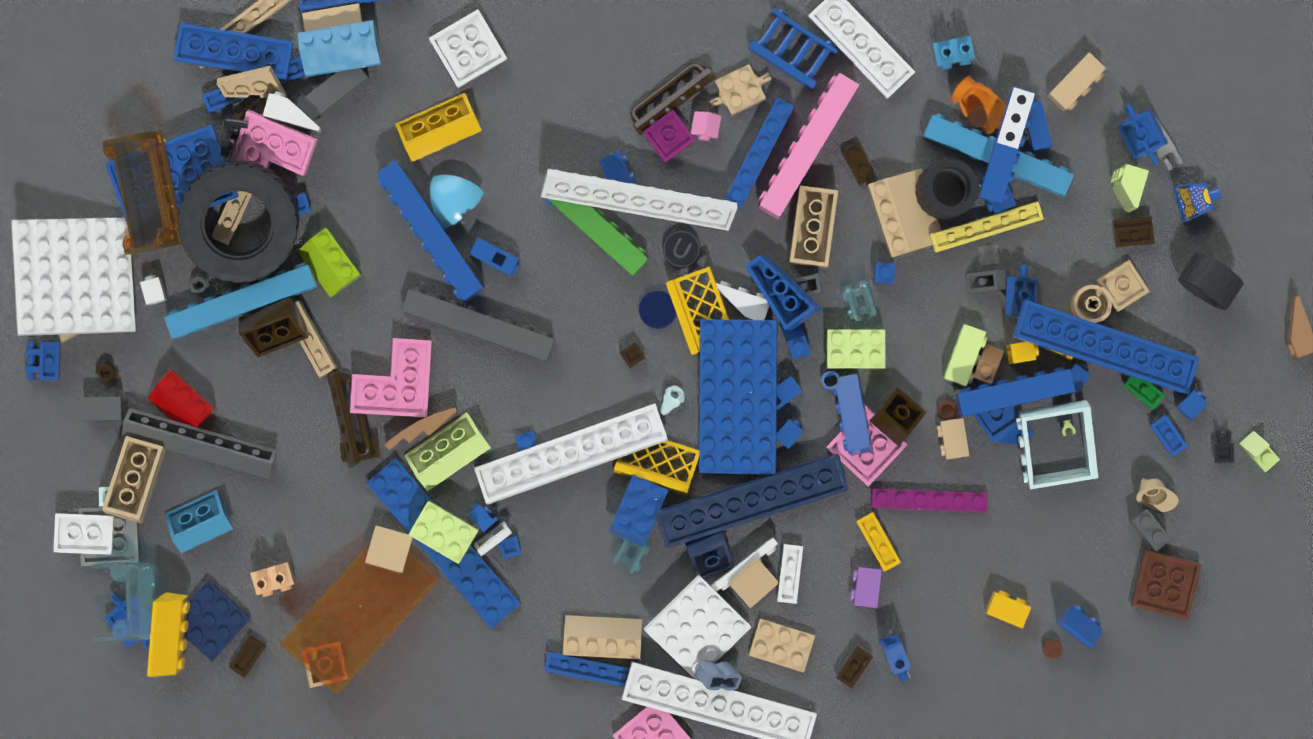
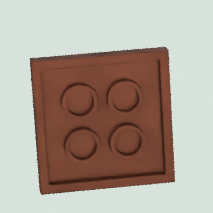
(1166, 584)

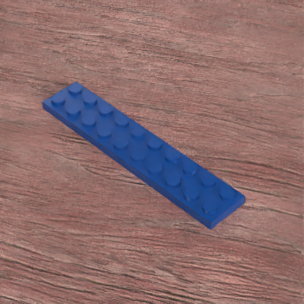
(1105, 347)
(472, 575)

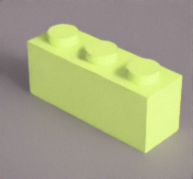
(965, 355)

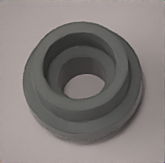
(195, 280)

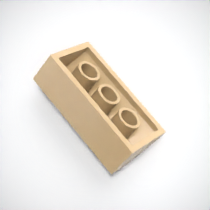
(602, 637)

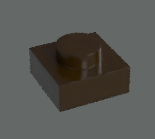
(632, 355)

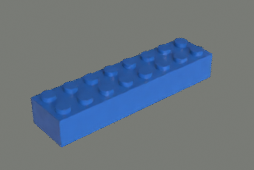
(430, 230)

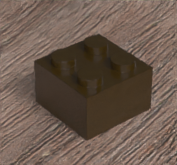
(897, 416)

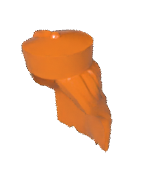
(977, 95)

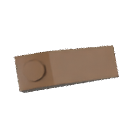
(1299, 331)

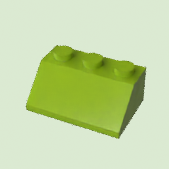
(329, 262)

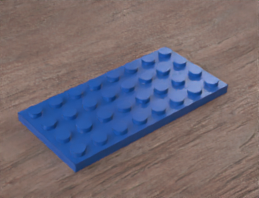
(738, 396)

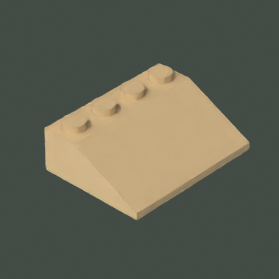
(900, 216)

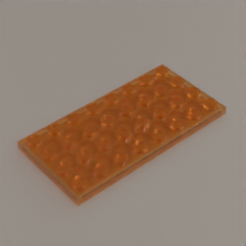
(356, 618)

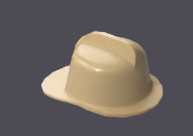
(1156, 496)

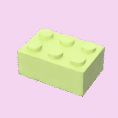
(855, 349)
(443, 532)

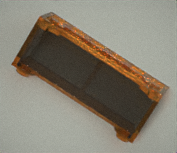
(145, 191)

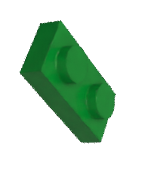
(1144, 391)

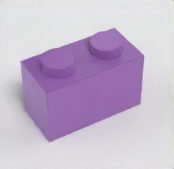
(866, 587)

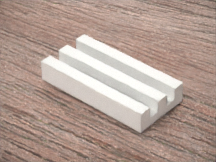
(492, 538)

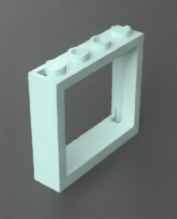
(1062, 477)

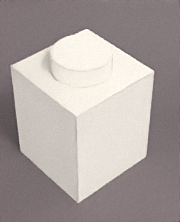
(153, 290)

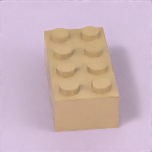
(813, 226)
(133, 479)

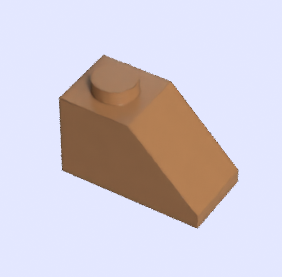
(988, 364)

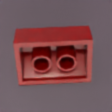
(180, 400)

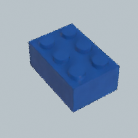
(637, 510)

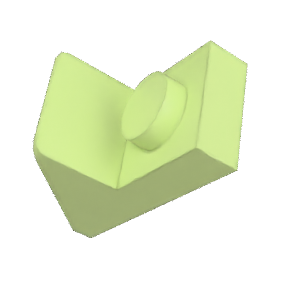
(1259, 451)

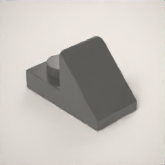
(811, 284)

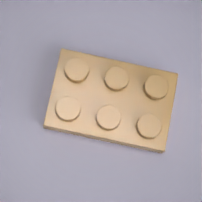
(781, 645)

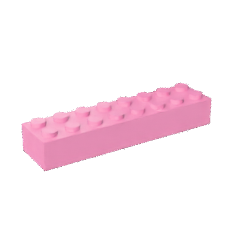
(810, 142)

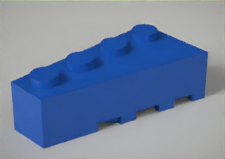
(782, 293)

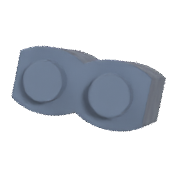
(718, 676)

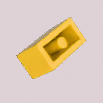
(1021, 352)
(1008, 609)

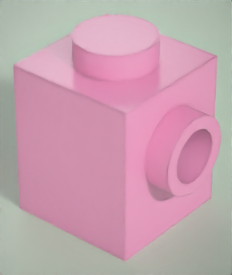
(705, 125)

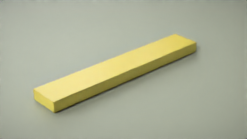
(986, 227)

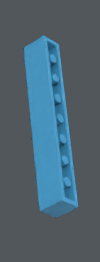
(979, 148)
(240, 302)

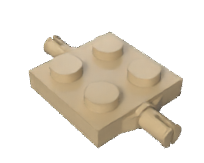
(740, 90)

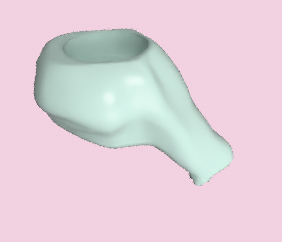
(672, 399)

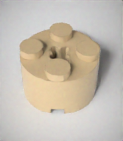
(1094, 293)

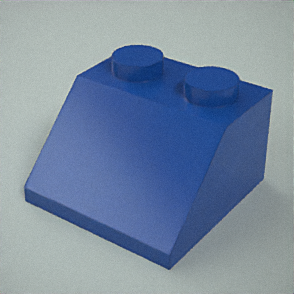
(1080, 626)

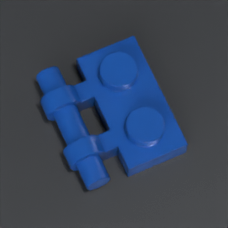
(49, 361)

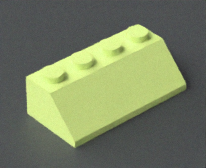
(447, 451)

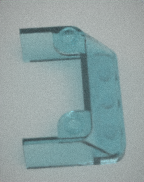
(140, 593)

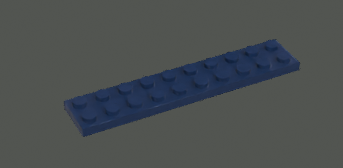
(751, 500)

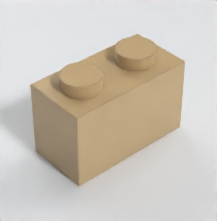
(953, 438)

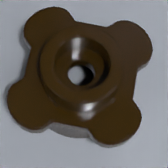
(106, 377)

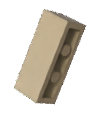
(332, 17)
(1077, 82)

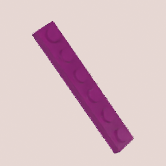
(929, 500)

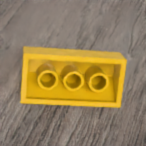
(438, 127)
(168, 634)

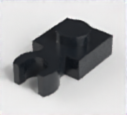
(1223, 451)

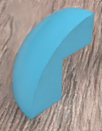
(452, 197)

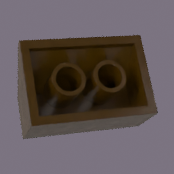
(272, 327)

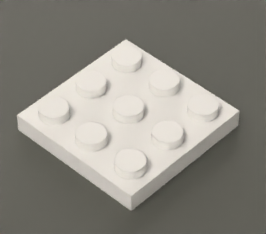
(468, 48)

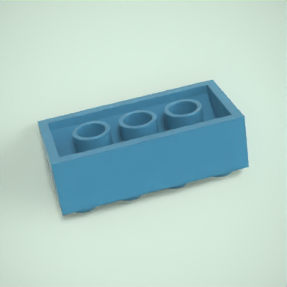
(339, 48)

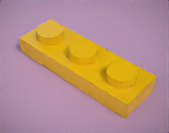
(878, 541)

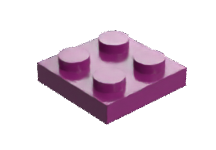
(669, 136)

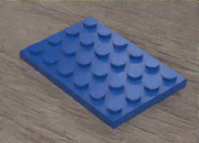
(187, 159)

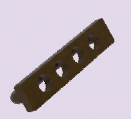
(675, 100)
(346, 431)

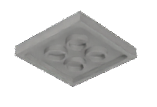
(124, 542)

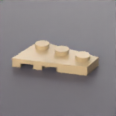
(252, 82)

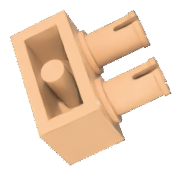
(273, 578)

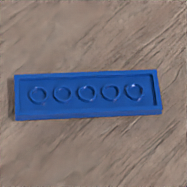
(232, 50)

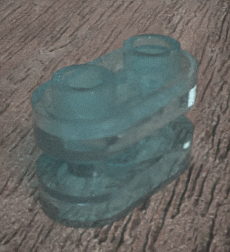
(849, 294)
(633, 564)

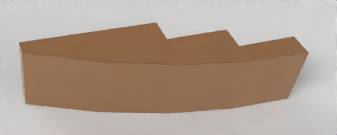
(427, 425)

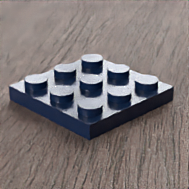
(213, 620)

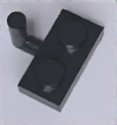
(230, 134)

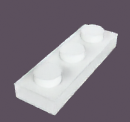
(790, 573)

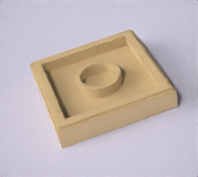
(1123, 285)
(388, 549)
(753, 582)

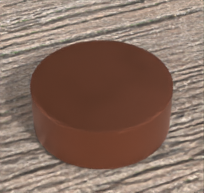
(977, 117)
(946, 409)
(1052, 648)

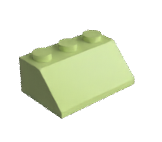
(1129, 185)

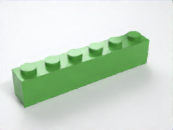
(604, 235)

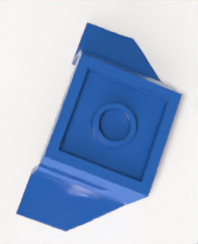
(1001, 423)

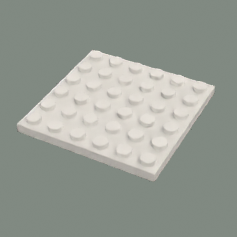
(72, 276)

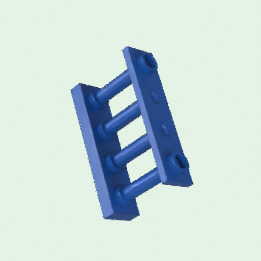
(791, 68)

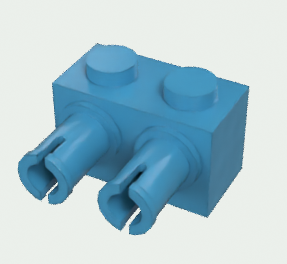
(953, 52)

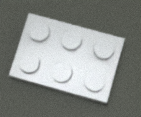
(84, 534)

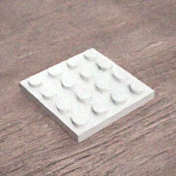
(697, 626)

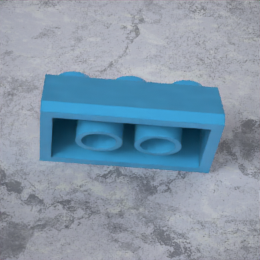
(198, 521)

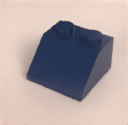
(709, 555)

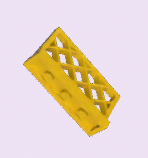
(683, 310)
(669, 483)

